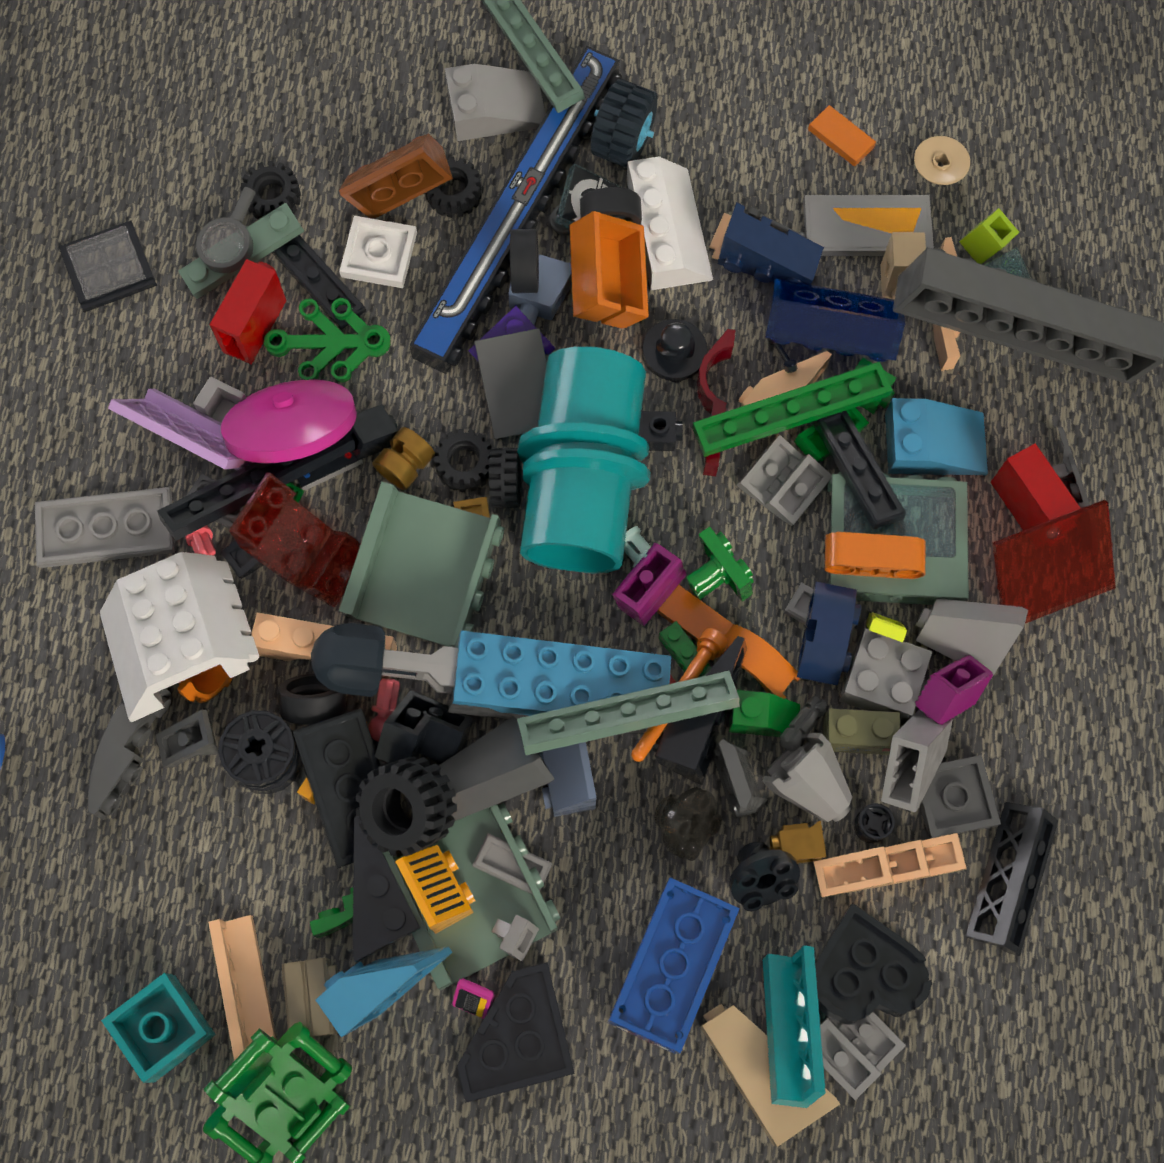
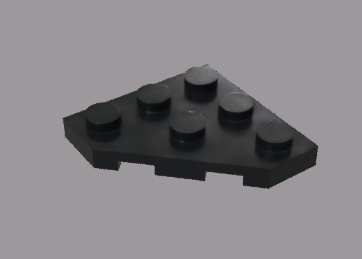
(518, 1039)

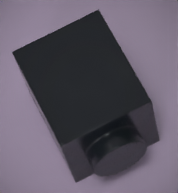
(372, 431)

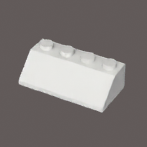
(671, 223)

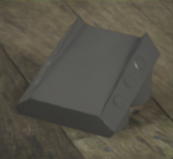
(738, 779)

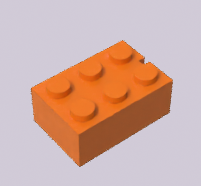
(608, 270)

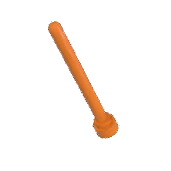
(710, 646)

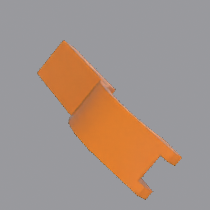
(760, 659)

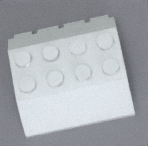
(173, 626)

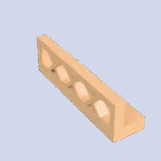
(241, 980)

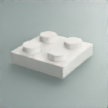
(378, 251)

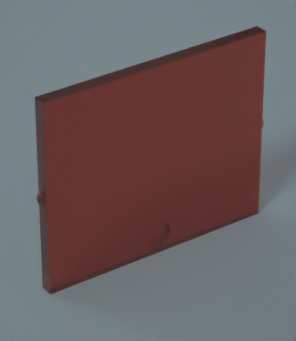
(1056, 562)

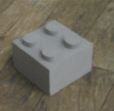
(885, 675)

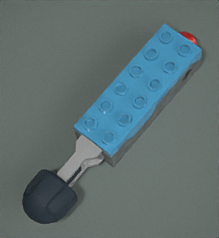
(488, 671)

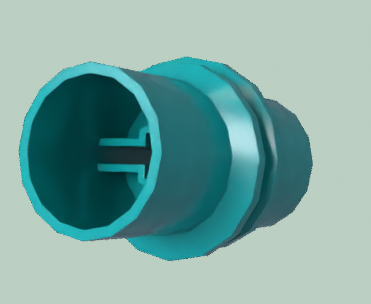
(583, 460)

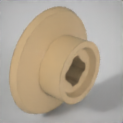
(947, 151)

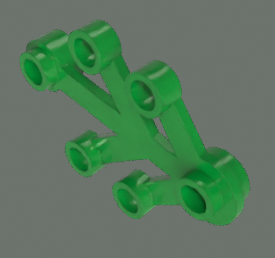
(332, 342)

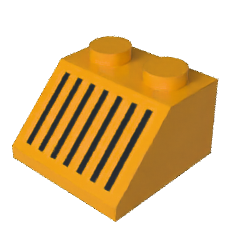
(435, 887)

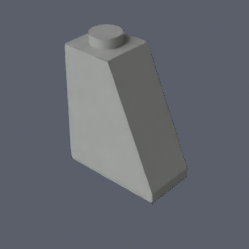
(971, 629)
(914, 760)

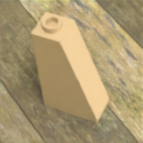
(745, 1056)

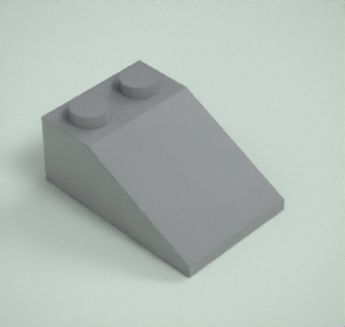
(492, 100)

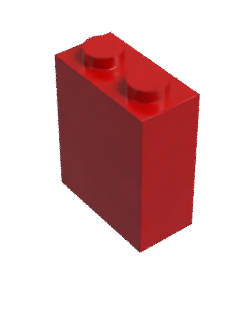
(248, 311)
(1032, 489)

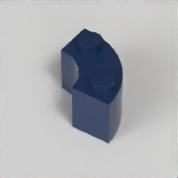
(828, 633)

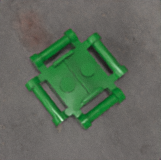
(277, 1096)

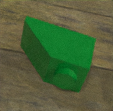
(762, 714)

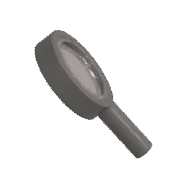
(226, 241)

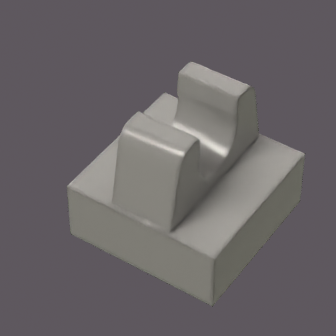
(516, 936)

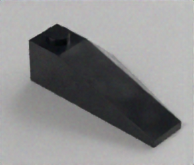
(689, 743)

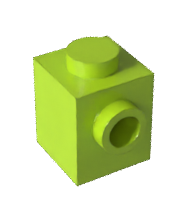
(984, 241)

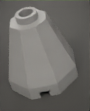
(811, 779)

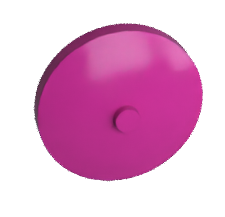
(288, 421)

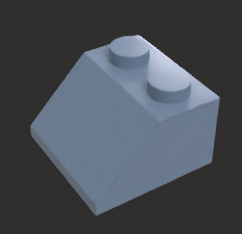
(573, 781)

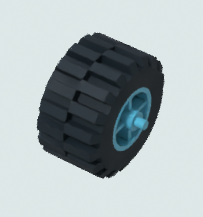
(623, 122)

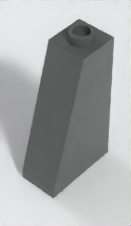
(493, 770)

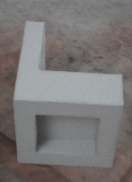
(217, 399)

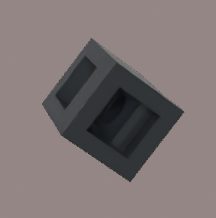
(660, 439)

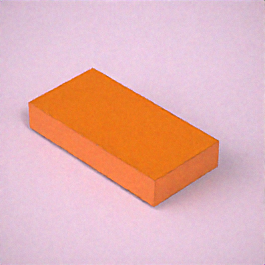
(841, 135)

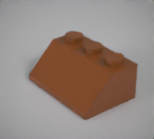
(397, 177)

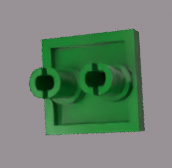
(720, 568)

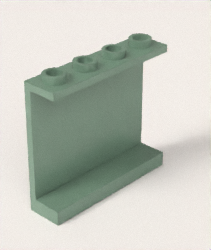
(421, 567)
(471, 937)

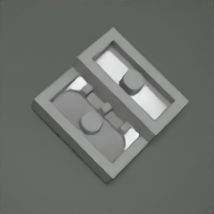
(784, 480)
(857, 1051)

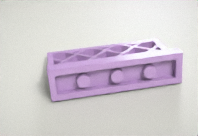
(179, 425)

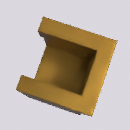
(800, 841)

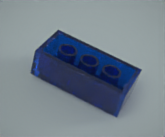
(834, 320)

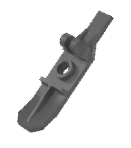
(1069, 471)

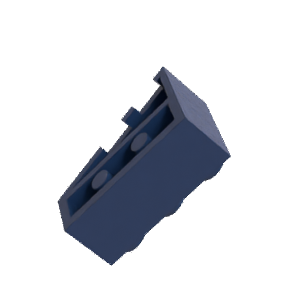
(766, 252)

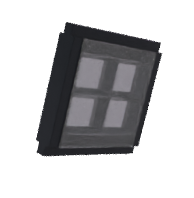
(107, 266)

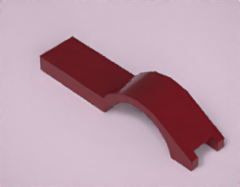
(720, 351)

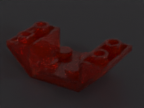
(295, 542)

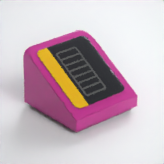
(473, 998)

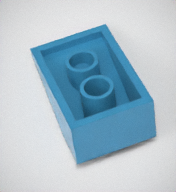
(934, 438)
(371, 989)

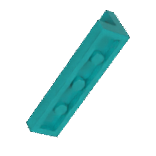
(793, 1029)

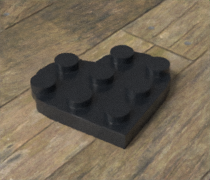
(869, 969)

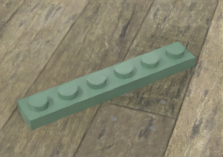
(536, 52)
(628, 712)

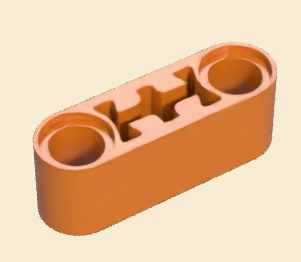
(875, 555)

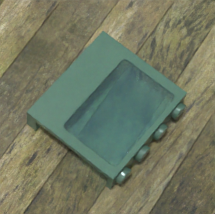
(933, 512)

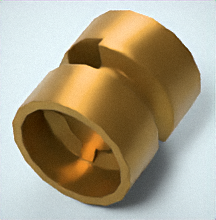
(403, 459)

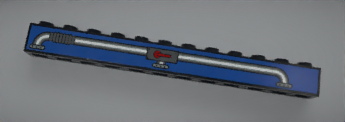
(516, 207)

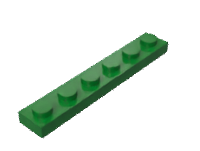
(791, 409)

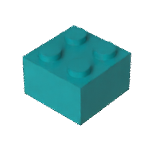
(158, 1028)

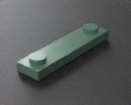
(267, 235)

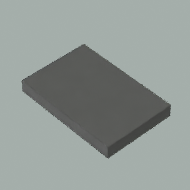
(512, 380)

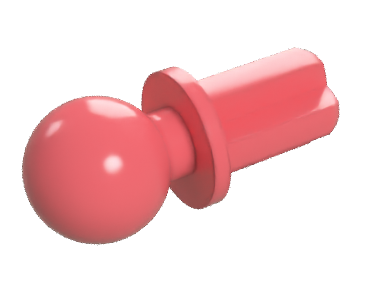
(201, 541)
(385, 705)

